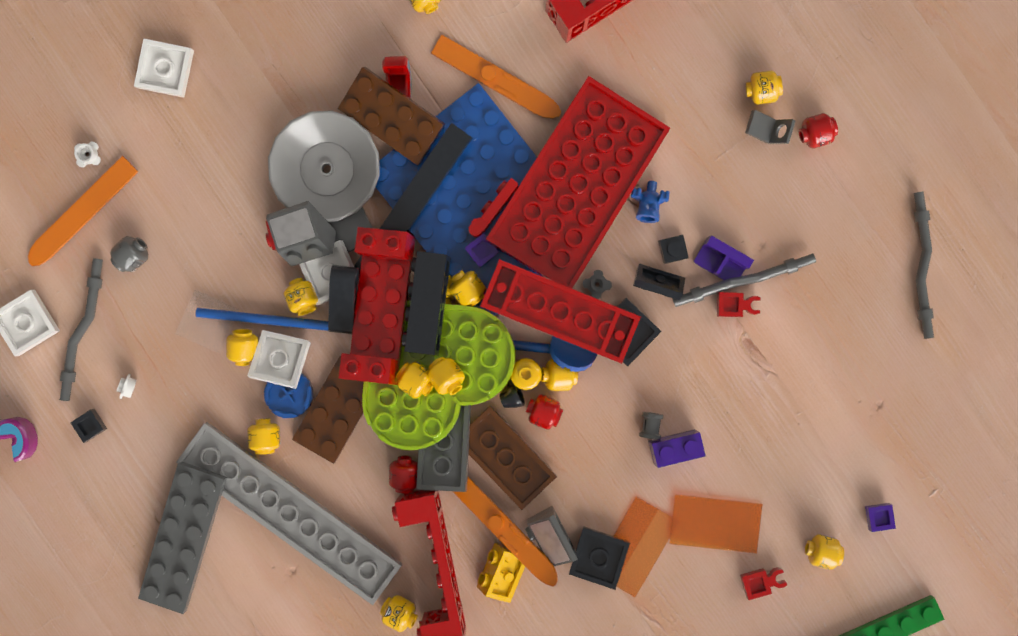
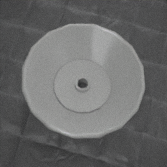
(319, 141)

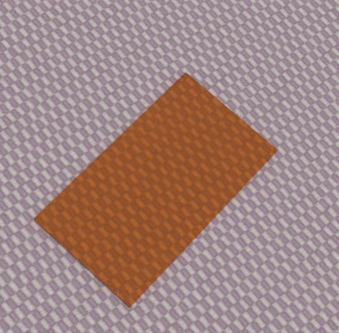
(715, 523)
(648, 534)

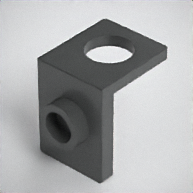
(767, 129)

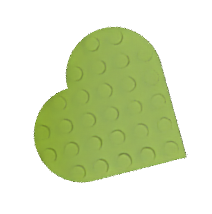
(483, 353)

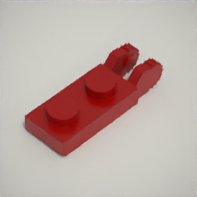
(492, 209)

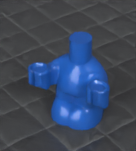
(649, 202)

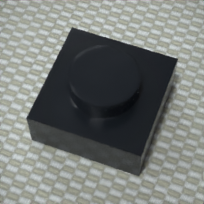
(673, 249)
(88, 425)

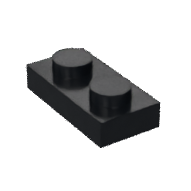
(659, 281)

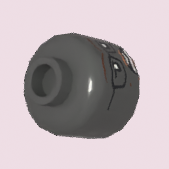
(129, 254)

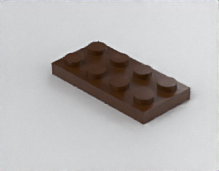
(391, 116)
(332, 416)
(508, 458)

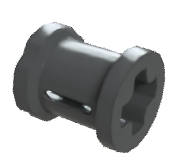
(651, 425)

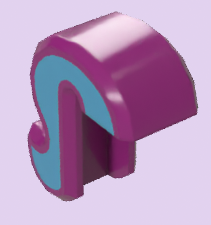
(23, 437)

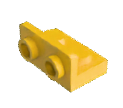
(500, 574)

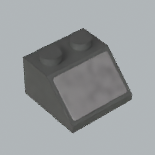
(301, 233)
(551, 537)

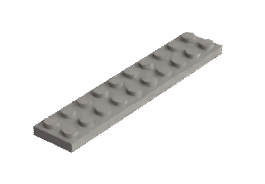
(293, 515)

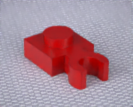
(732, 304)
(758, 583)

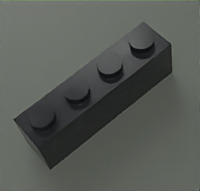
(427, 303)

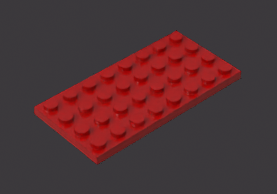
(578, 184)

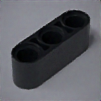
(342, 298)

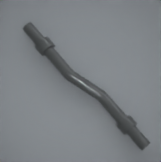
(790, 266)
(925, 313)
(68, 375)

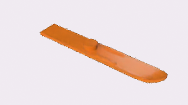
(495, 78)
(81, 211)
(508, 533)

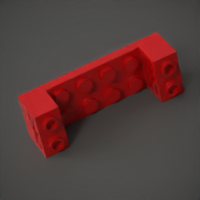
(573, 19)
(379, 306)
(560, 311)
(426, 507)

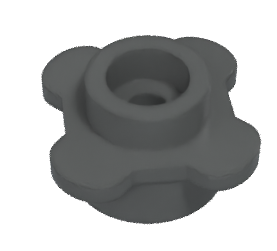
(597, 277)

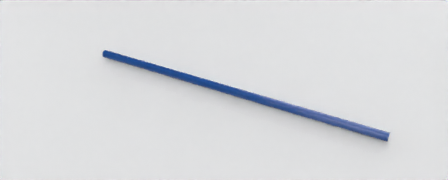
(318, 324)

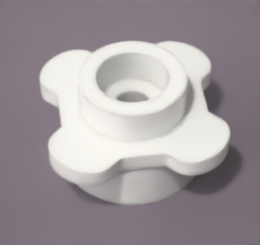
(80, 154)
(126, 386)

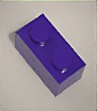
(677, 448)

